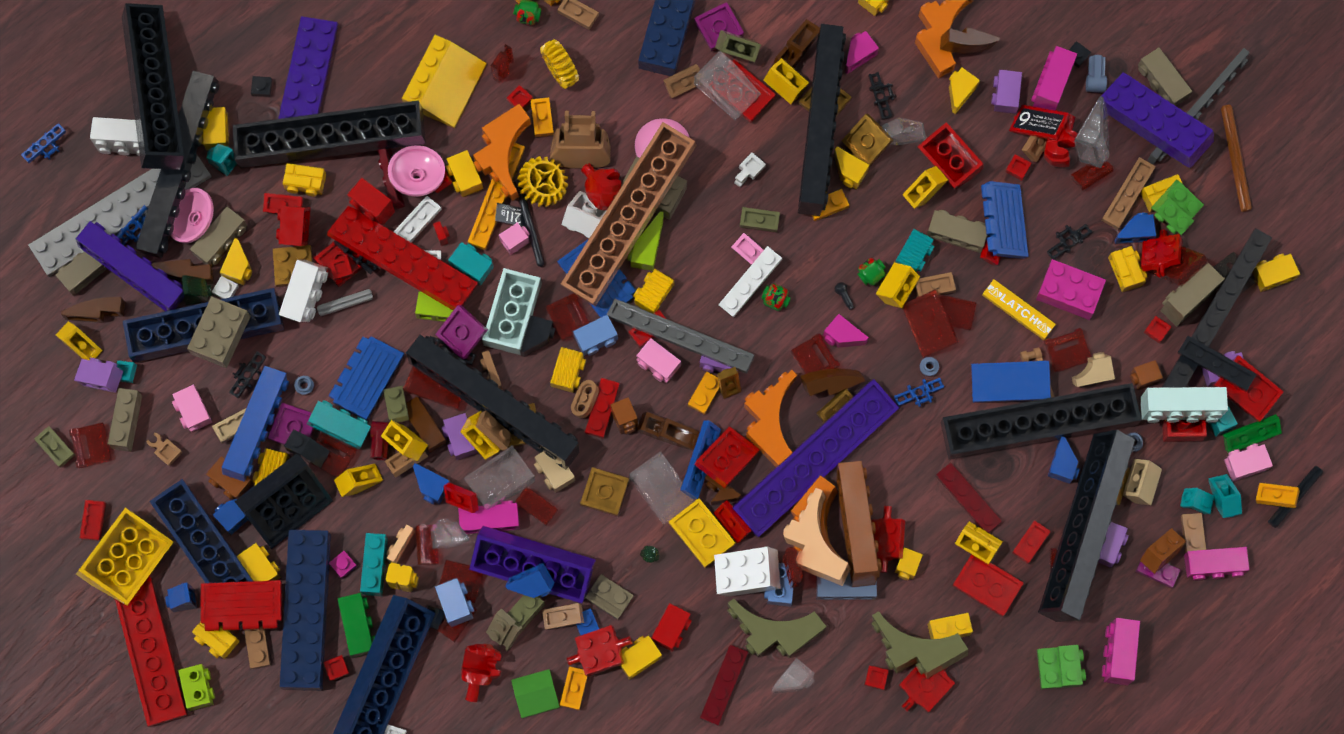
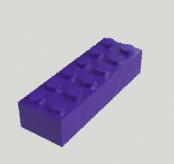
(1157, 120)
(130, 267)
(508, 555)

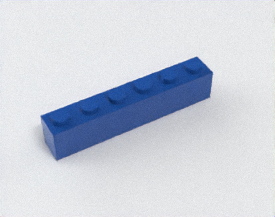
(254, 424)

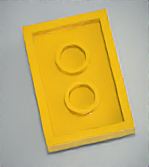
(701, 532)

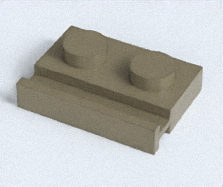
(609, 597)
(503, 629)

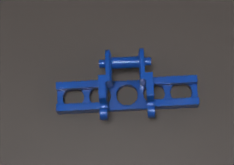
(51, 141)
(130, 235)
(925, 393)

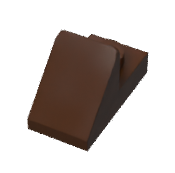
(723, 493)

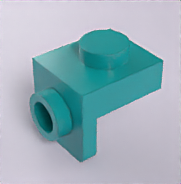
(1197, 500)

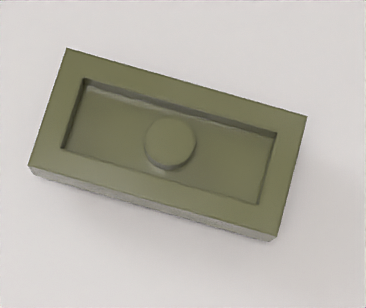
(759, 219)
(396, 404)
(54, 447)

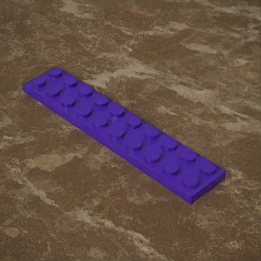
(815, 457)

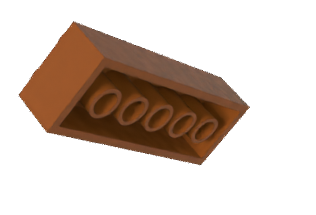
(857, 524)

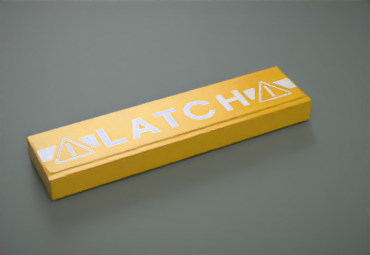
(1018, 309)

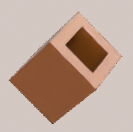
(1146, 375)

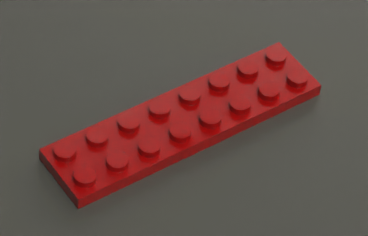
(402, 258)
(151, 656)

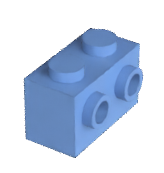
(595, 335)
(780, 596)
(454, 602)

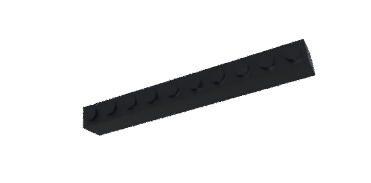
(172, 182)
(1221, 305)

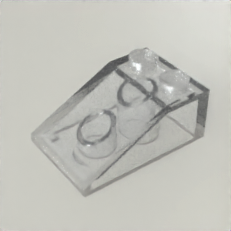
(726, 85)
(1093, 138)
(500, 478)
(660, 487)

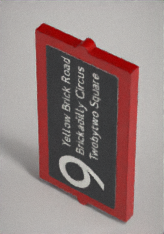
(1039, 122)

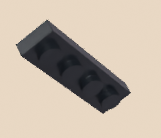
(1217, 363)

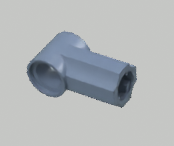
(1096, 79)

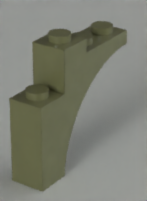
(765, 633)
(906, 650)

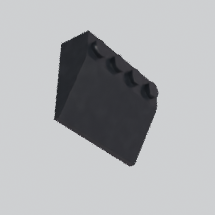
(284, 500)

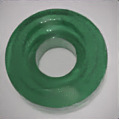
(650, 554)

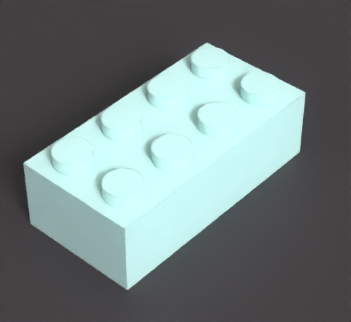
(511, 311)
(1184, 404)

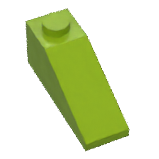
(646, 247)
(430, 309)

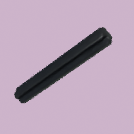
(1304, 486)

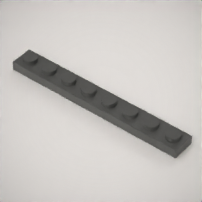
(1206, 99)
(680, 336)

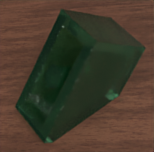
(195, 290)

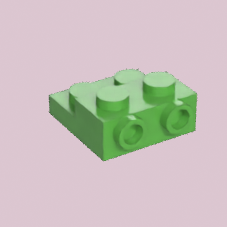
(1177, 208)
(1061, 667)

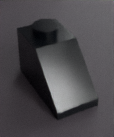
(537, 335)
(307, 448)

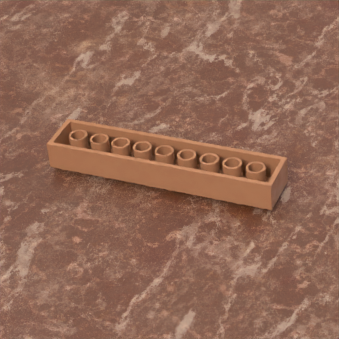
(629, 214)

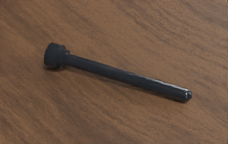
(530, 226)

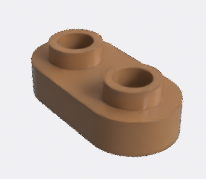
(583, 399)

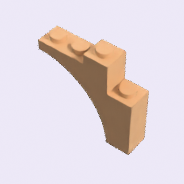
(807, 535)

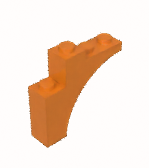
(937, 21)
(500, 137)
(765, 409)
(830, 492)

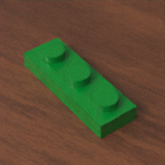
(1252, 433)

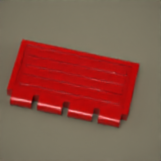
(241, 602)

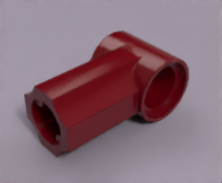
(379, 445)

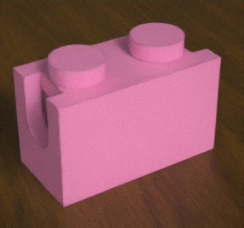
(658, 361)
(191, 408)
(1248, 462)

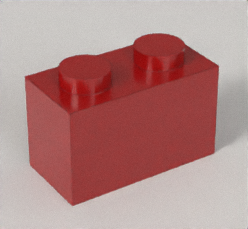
(671, 627)

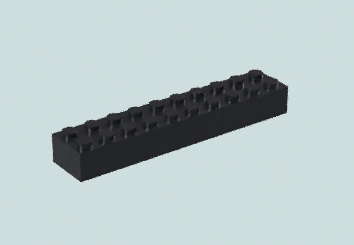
(152, 87)
(822, 120)
(329, 134)
(486, 395)
(1040, 421)
(1086, 526)

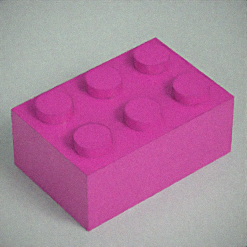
(1053, 78)
(1071, 289)
(1121, 651)

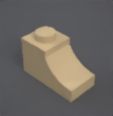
(1097, 370)

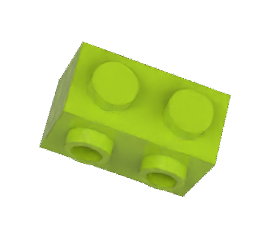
(196, 687)

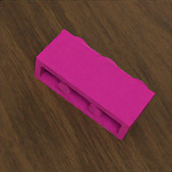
(499, 517)
(1216, 563)

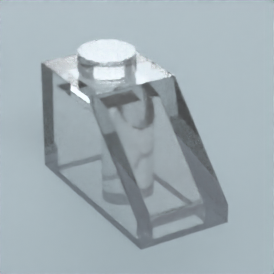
(905, 131)
(447, 534)
(794, 678)

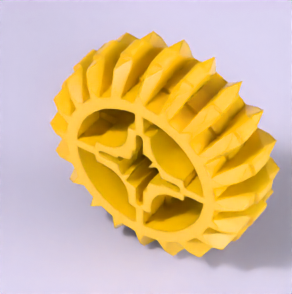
(559, 63)
(533, 170)

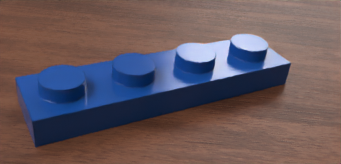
(694, 476)

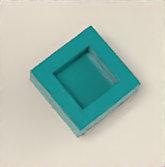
(128, 369)

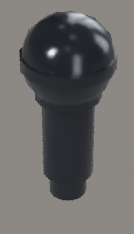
(841, 290)

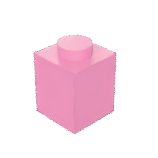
(514, 238)

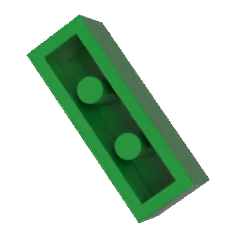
(356, 624)

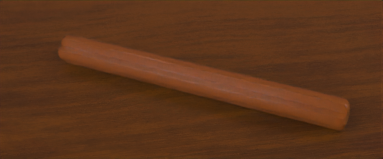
(1236, 158)

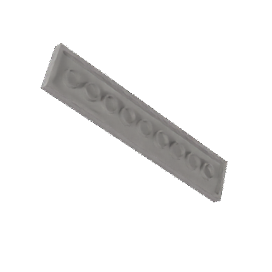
(112, 212)

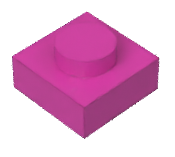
(343, 564)

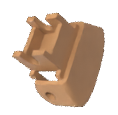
(576, 144)

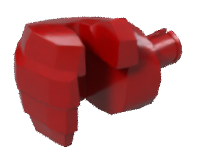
(1053, 150)
(601, 185)
(479, 668)

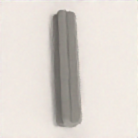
(345, 302)

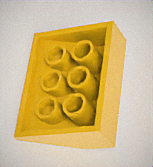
(444, 81)
(124, 557)

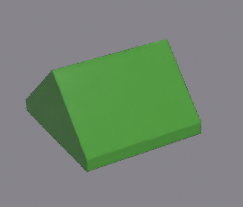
(535, 693)

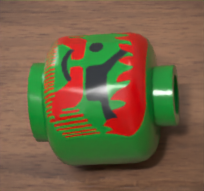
(527, 12)
(871, 271)
(775, 297)

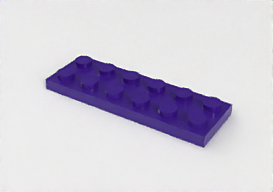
(308, 67)

